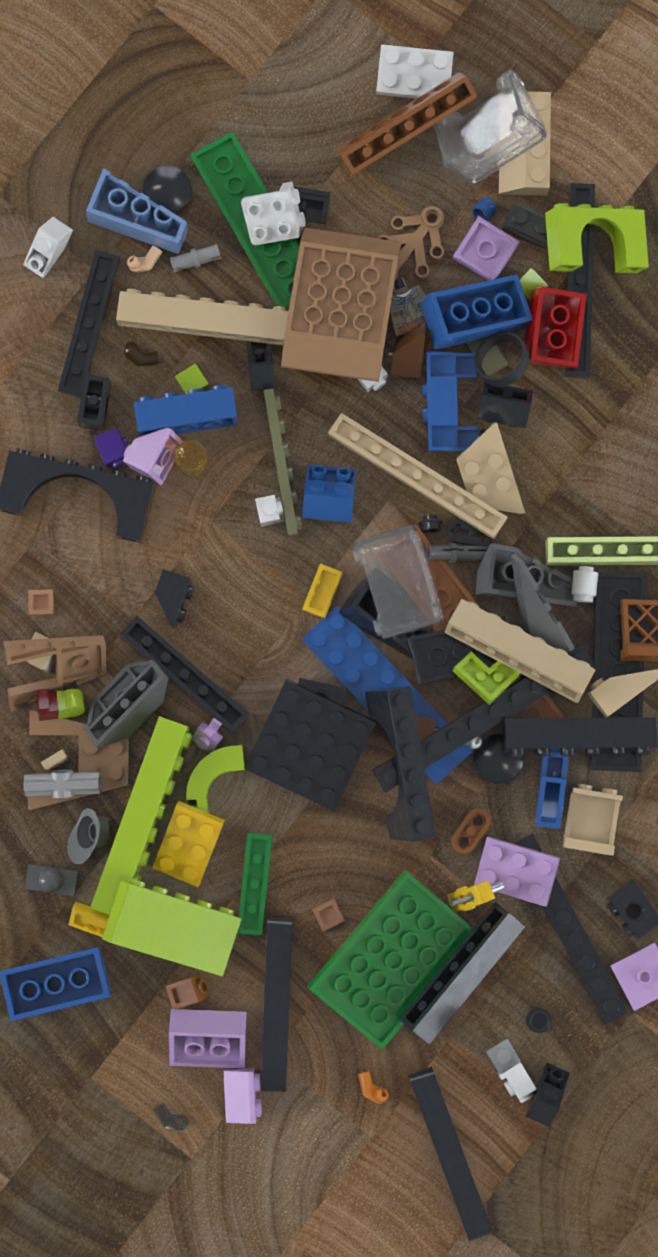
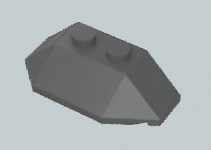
(126, 703)

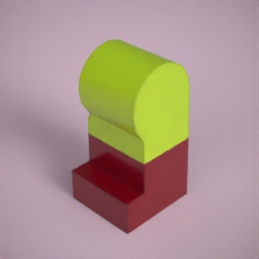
(59, 704)

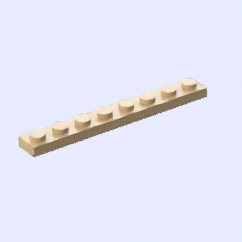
(417, 476)

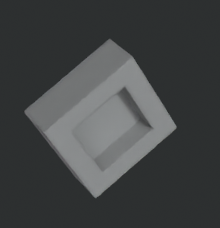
(503, 1055)

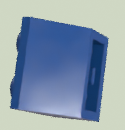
(329, 493)

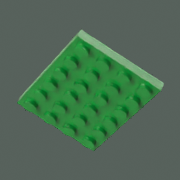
(390, 959)

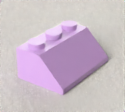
(207, 1038)

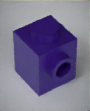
(112, 448)

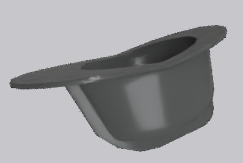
(88, 834)

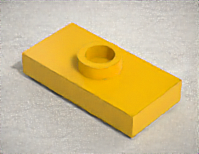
(322, 591)
(88, 919)

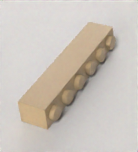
(519, 650)

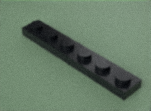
(88, 323)

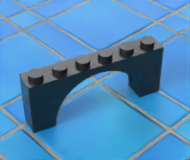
(28, 473)
(412, 814)

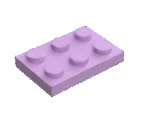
(524, 871)

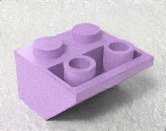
(240, 1095)

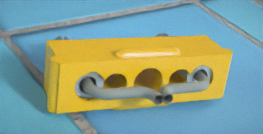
(468, 897)

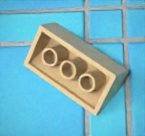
(530, 171)

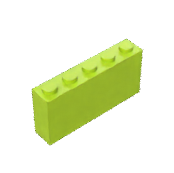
(172, 927)

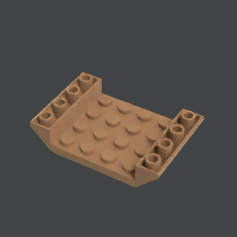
(340, 304)

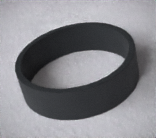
(512, 376)

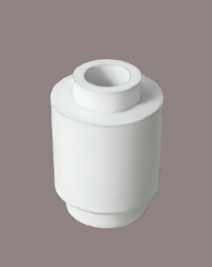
(584, 584)

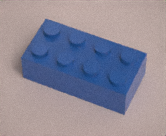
(476, 311)
(187, 412)
(55, 983)

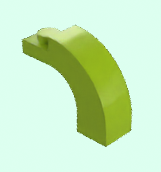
(209, 768)

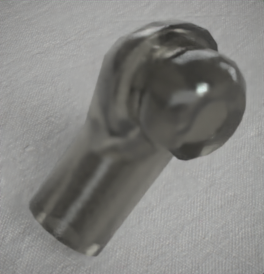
(171, 1121)

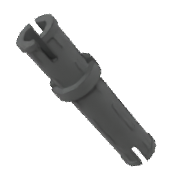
(455, 552)

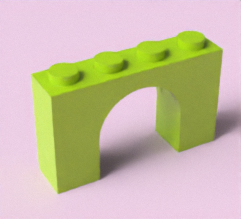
(623, 226)

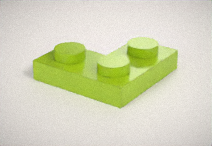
(484, 680)

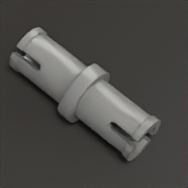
(195, 258)

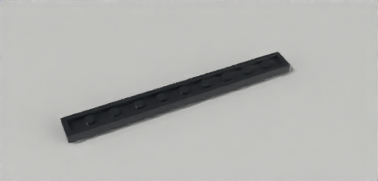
(474, 723)

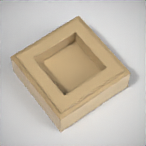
(55, 760)

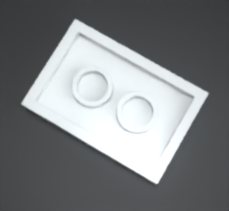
(411, 71)

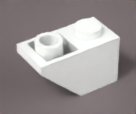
(47, 246)

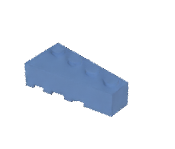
(134, 214)

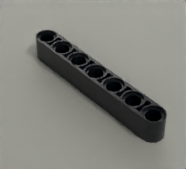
(276, 1004)
(450, 1154)

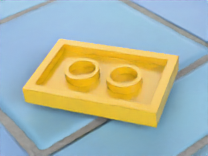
(188, 844)

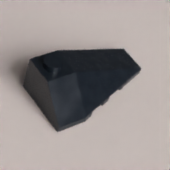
(362, 612)

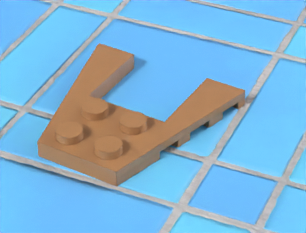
(75, 661)
(109, 760)

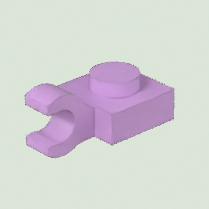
(207, 736)

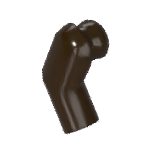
(139, 358)

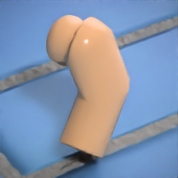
(146, 263)

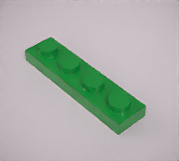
(254, 884)

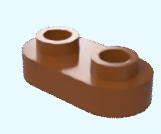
(470, 831)

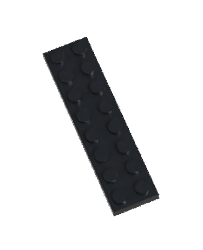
(607, 646)

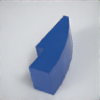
(551, 790)

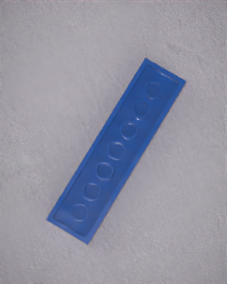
(364, 668)

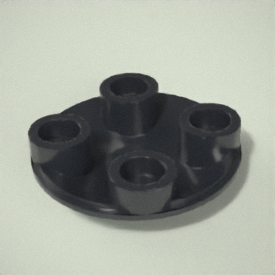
(168, 187)
(495, 764)

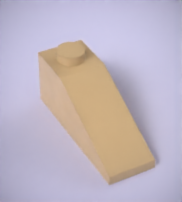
(618, 690)

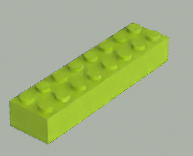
(143, 810)

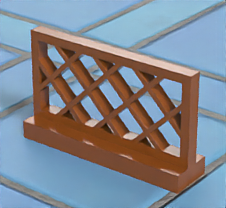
(638, 651)

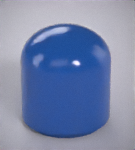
(486, 205)

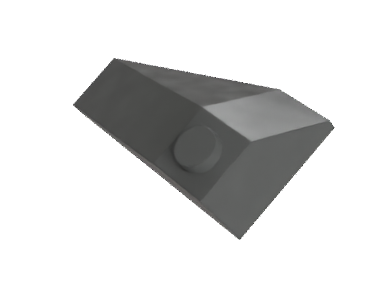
(497, 580)
(535, 608)

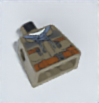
(406, 308)

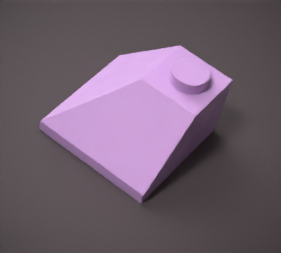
(153, 454)

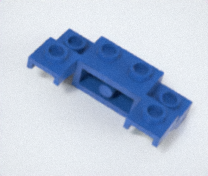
(442, 409)

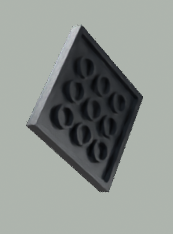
(310, 744)

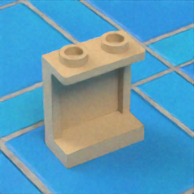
(591, 820)

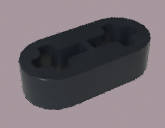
(466, 539)

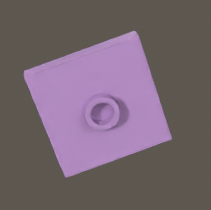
(486, 249)
(639, 976)

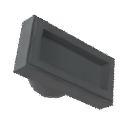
(51, 880)

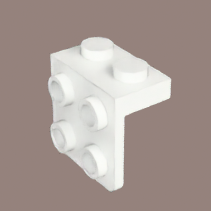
(273, 215)

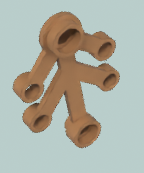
(414, 241)

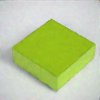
(191, 379)

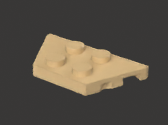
(489, 472)

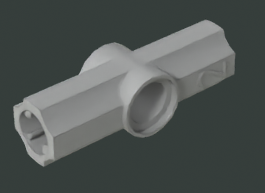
(62, 783)

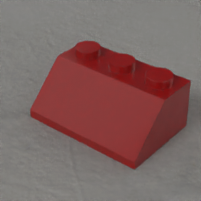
(556, 327)

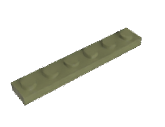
(285, 473)

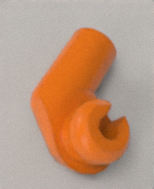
(371, 1090)

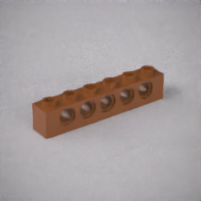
(406, 123)

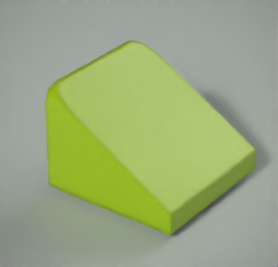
(531, 281)

